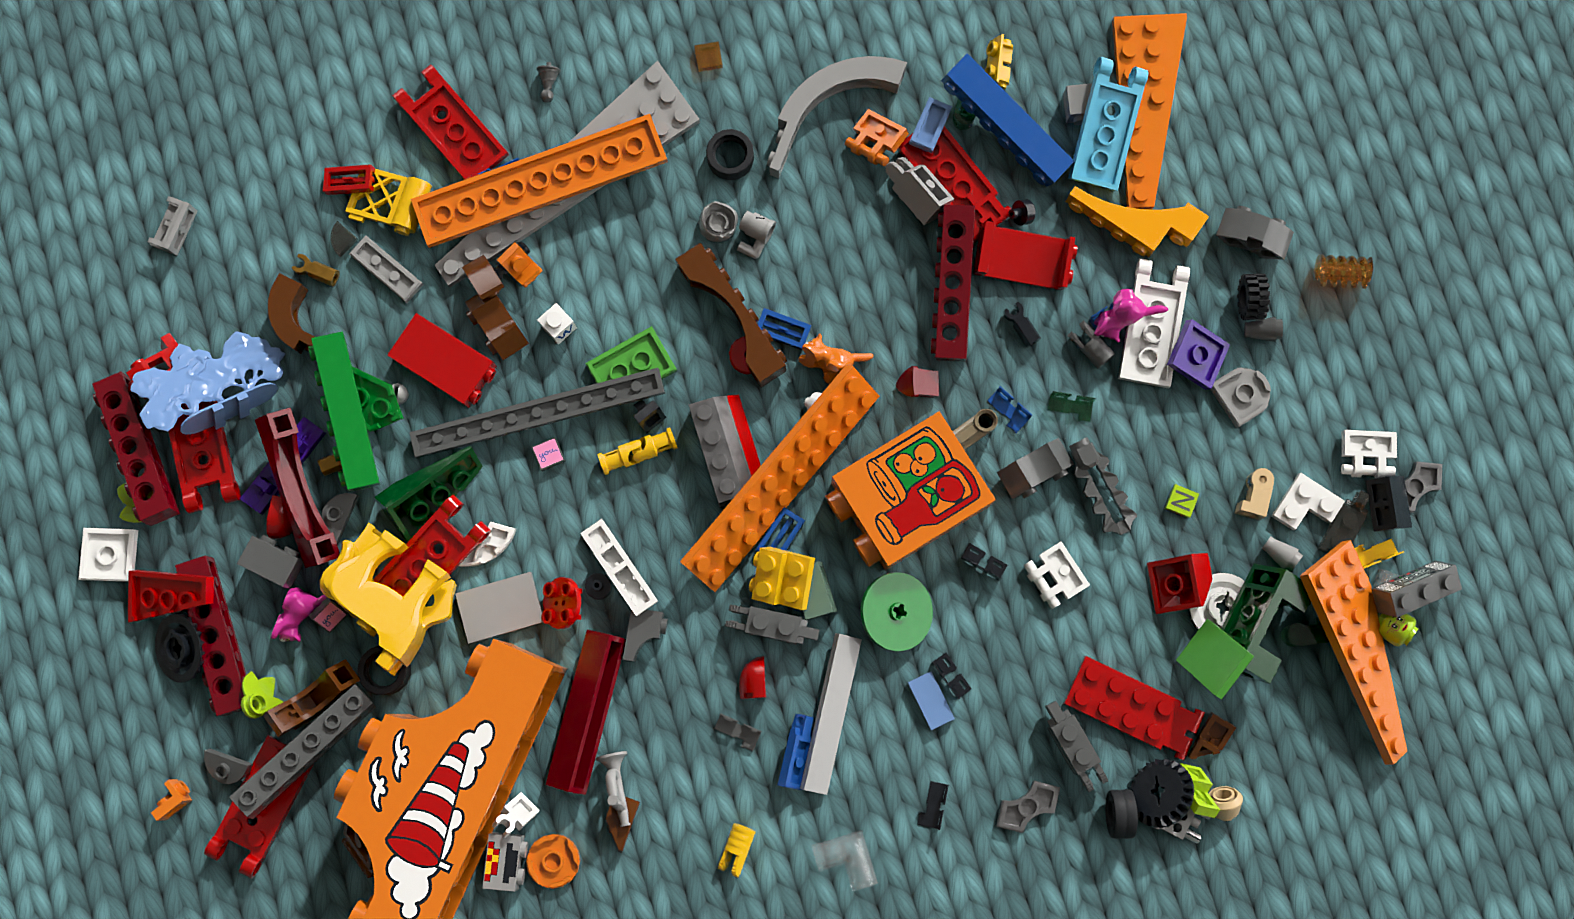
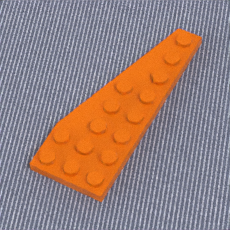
(1351, 622)

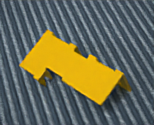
(1377, 551)

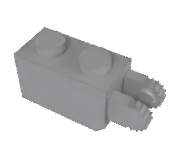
(918, 189)

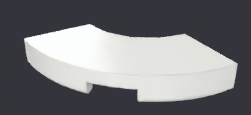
(491, 547)

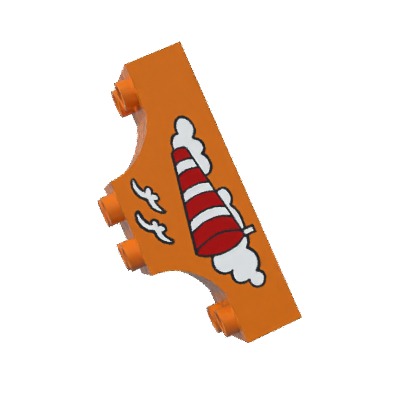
(442, 781)

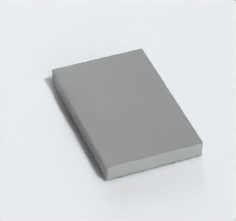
(499, 607)

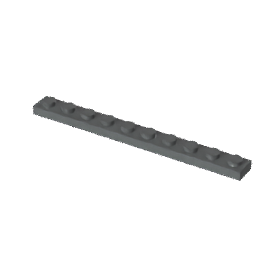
(537, 412)

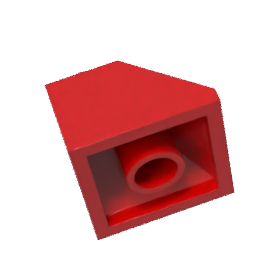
(1180, 582)

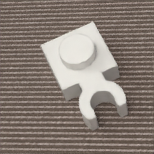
(516, 814)

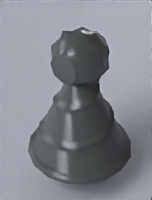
(548, 76)

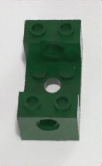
(1260, 597)

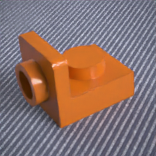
(519, 265)
(172, 804)

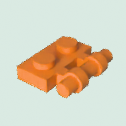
(880, 131)

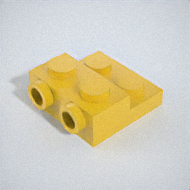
(782, 577)

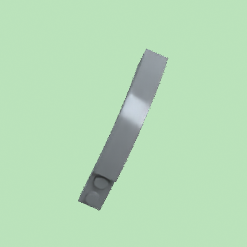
(841, 76)

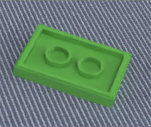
(631, 357)
(1214, 658)

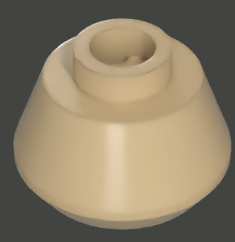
(1228, 801)

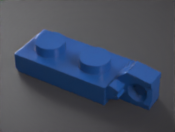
(796, 752)

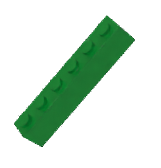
(345, 411)

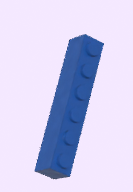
(1007, 121)

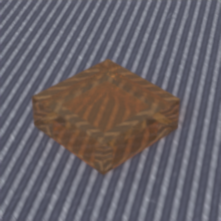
(708, 56)

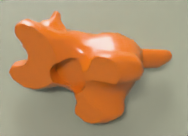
(829, 359)

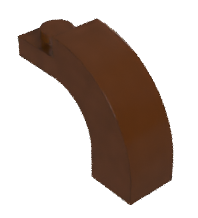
(283, 311)
(313, 699)

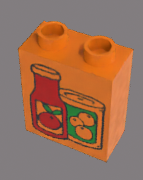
(909, 492)

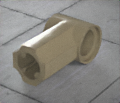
(971, 431)

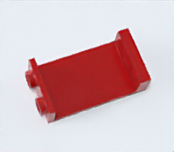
(1024, 257)
(443, 360)

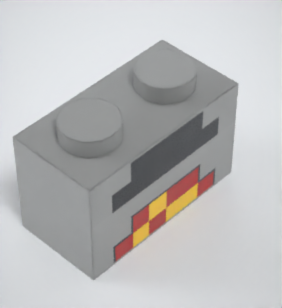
(504, 862)

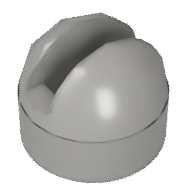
(403, 394)

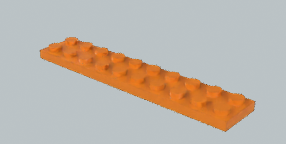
(539, 180)
(780, 478)

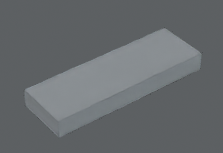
(386, 269)

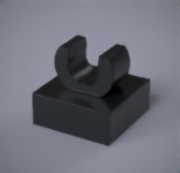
(648, 415)

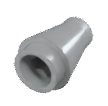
(1282, 553)

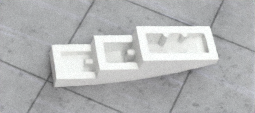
(619, 567)

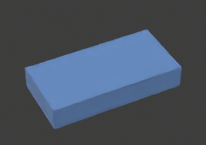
(930, 125)
(931, 700)

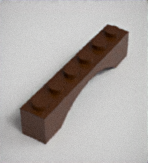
(702, 273)

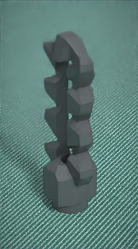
(1086, 457)

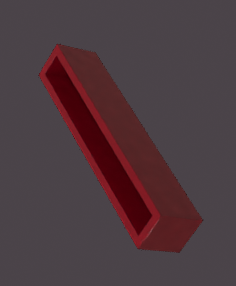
(586, 712)

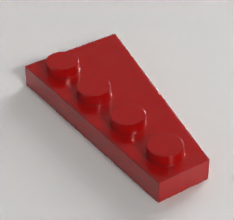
(164, 593)

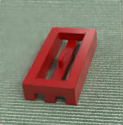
(368, 179)

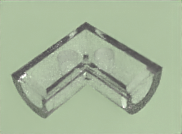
(852, 852)

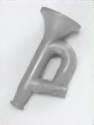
(614, 784)

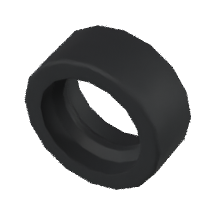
(727, 136)
(367, 682)

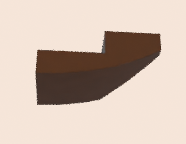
(1212, 737)
(618, 833)

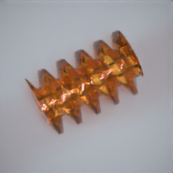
(1343, 270)

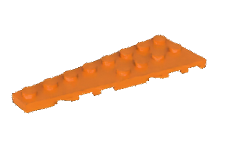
(1156, 46)

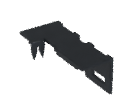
(995, 571)
(955, 682)
(933, 811)

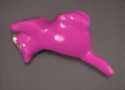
(1126, 311)
(296, 608)

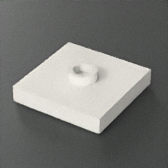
(107, 554)

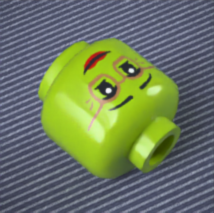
(1397, 630)

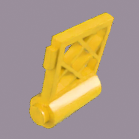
(402, 212)

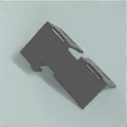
(731, 727)

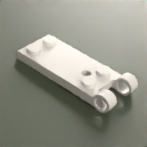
(1153, 337)

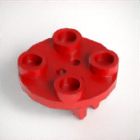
(561, 603)

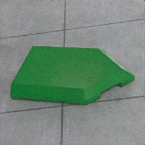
(377, 400)

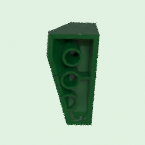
(418, 496)

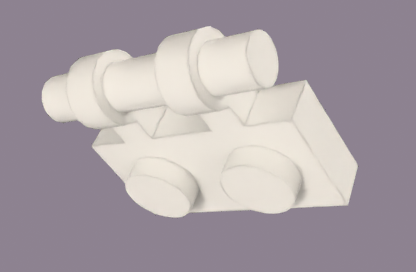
(1369, 445)
(1063, 571)

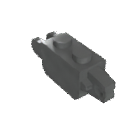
(773, 625)
(1074, 745)

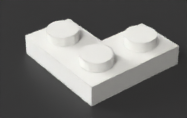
(1306, 496)

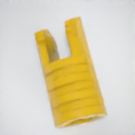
(738, 844)

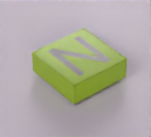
(1181, 501)

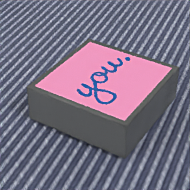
(548, 454)
(328, 614)

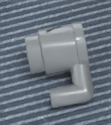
(757, 228)

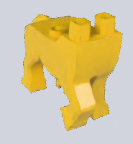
(379, 609)

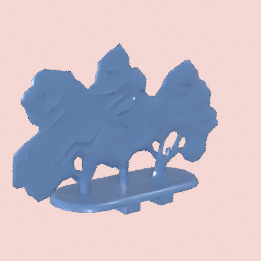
(202, 379)

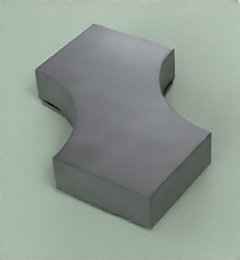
(1422, 479)
(1038, 800)

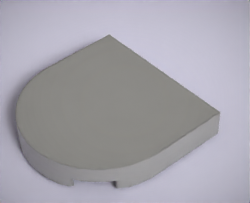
(1242, 394)

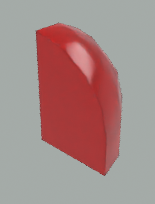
(277, 520)
(752, 679)

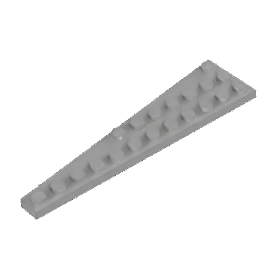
(650, 94)

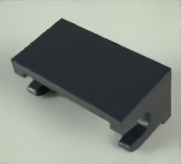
(1388, 503)

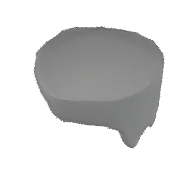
(718, 221)

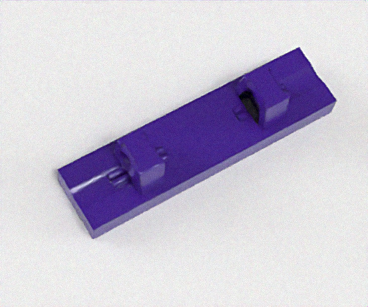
(260, 491)

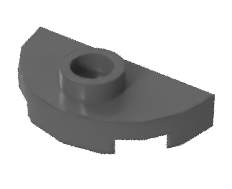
(337, 513)
(225, 767)

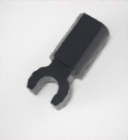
(1022, 326)

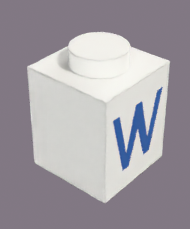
(557, 323)

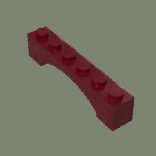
(280, 443)

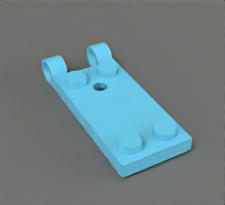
(1107, 137)

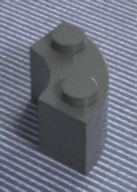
(1255, 233)
(1036, 468)

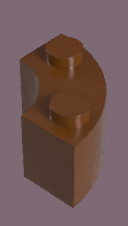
(497, 325)

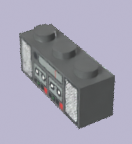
(1416, 588)

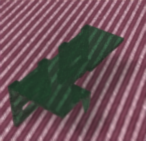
(1063, 405)

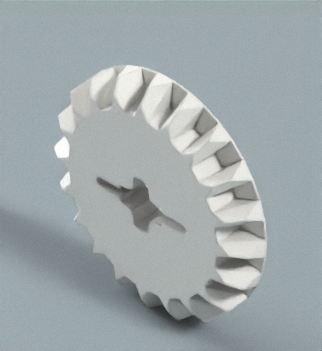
(1221, 585)

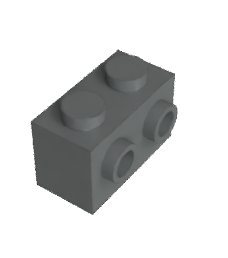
(270, 561)

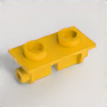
(999, 52)

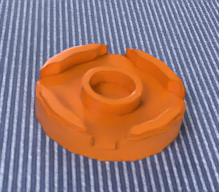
(553, 861)

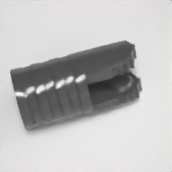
(1096, 349)

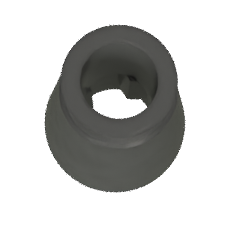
(1266, 329)

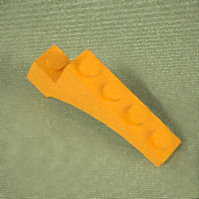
(1140, 227)

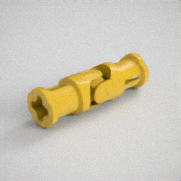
(642, 449)

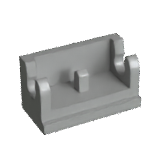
(174, 226)

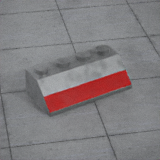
(725, 444)

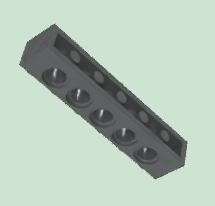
(302, 752)

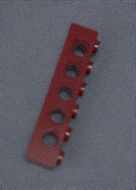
(964, 218)
(162, 503)
(225, 644)

